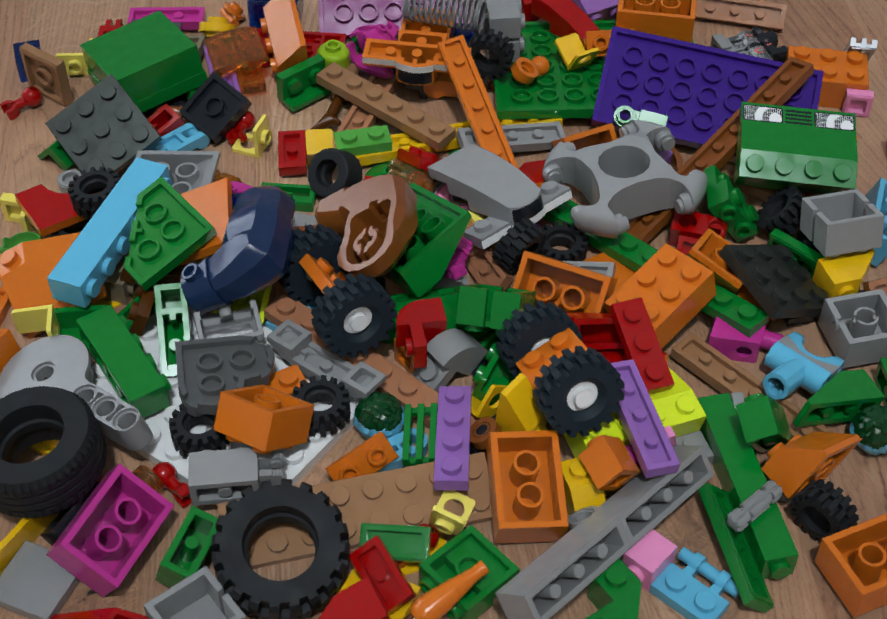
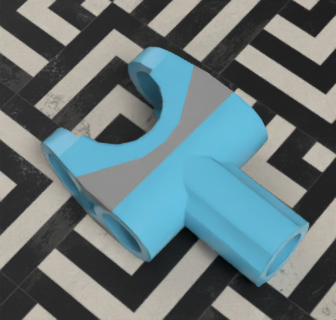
(797, 368)

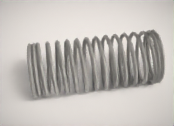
(477, 20)

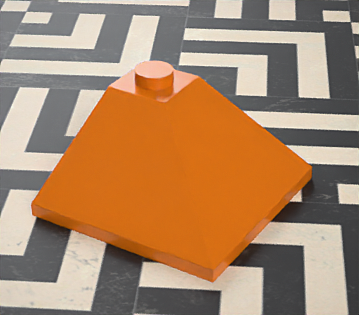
(26, 271)

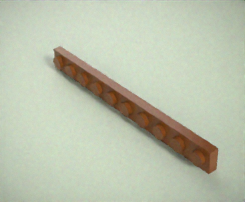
(723, 142)

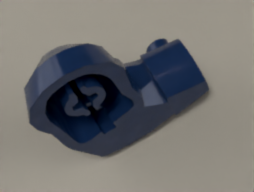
(251, 254)

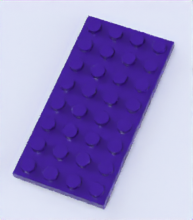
(685, 81)

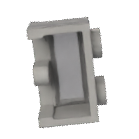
(231, 323)

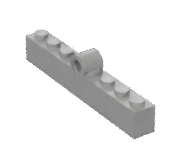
(601, 537)

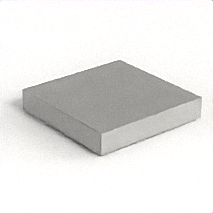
(35, 583)

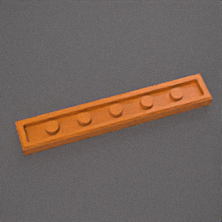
(474, 98)

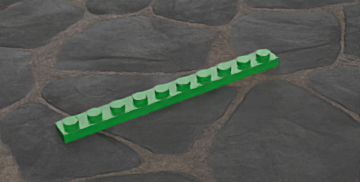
(635, 253)

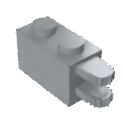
(223, 474)

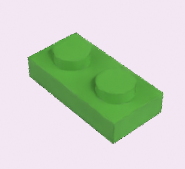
(364, 140)

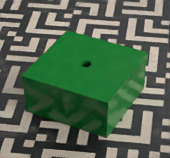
(147, 59)

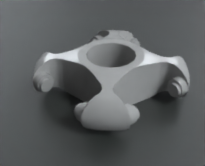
(624, 179)

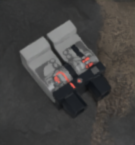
(752, 43)

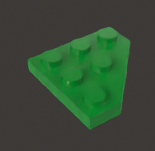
(163, 233)

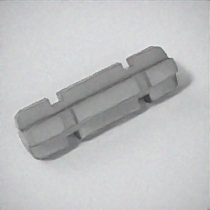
(754, 506)

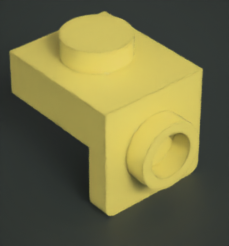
(13, 212)

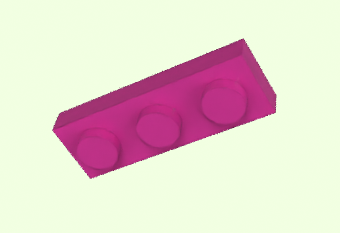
(187, 16)

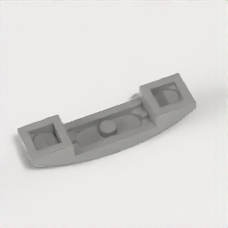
(296, 346)

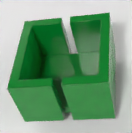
(487, 306)

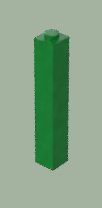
(741, 477)

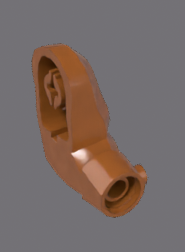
(374, 222)

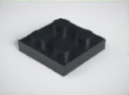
(215, 107)

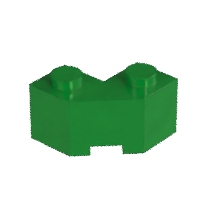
(615, 593)

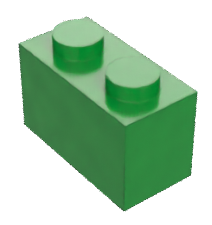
(763, 422)
(188, 548)

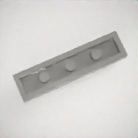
(521, 136)

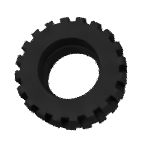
(281, 505)

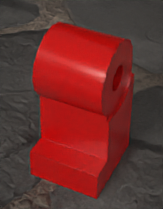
(695, 226)

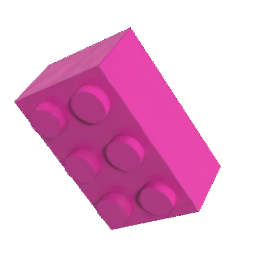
(110, 530)

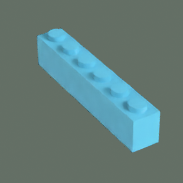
(104, 238)

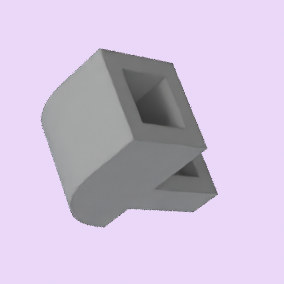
(450, 353)

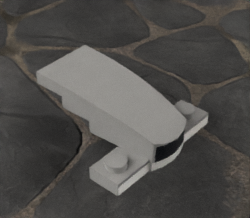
(495, 190)

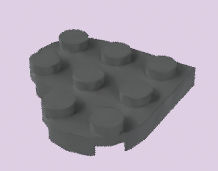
(219, 365)

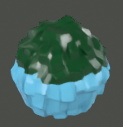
(378, 414)
(871, 427)

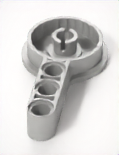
(67, 366)

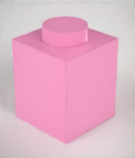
(650, 557)

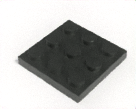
(103, 128)
(775, 280)

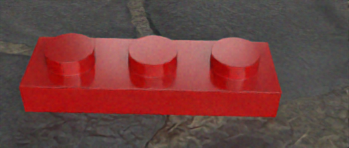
(641, 344)

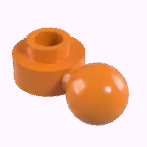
(527, 70)

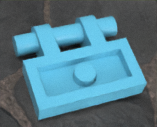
(688, 595)

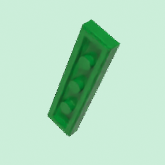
(736, 550)

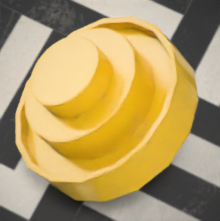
(215, 26)

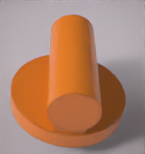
(233, 12)

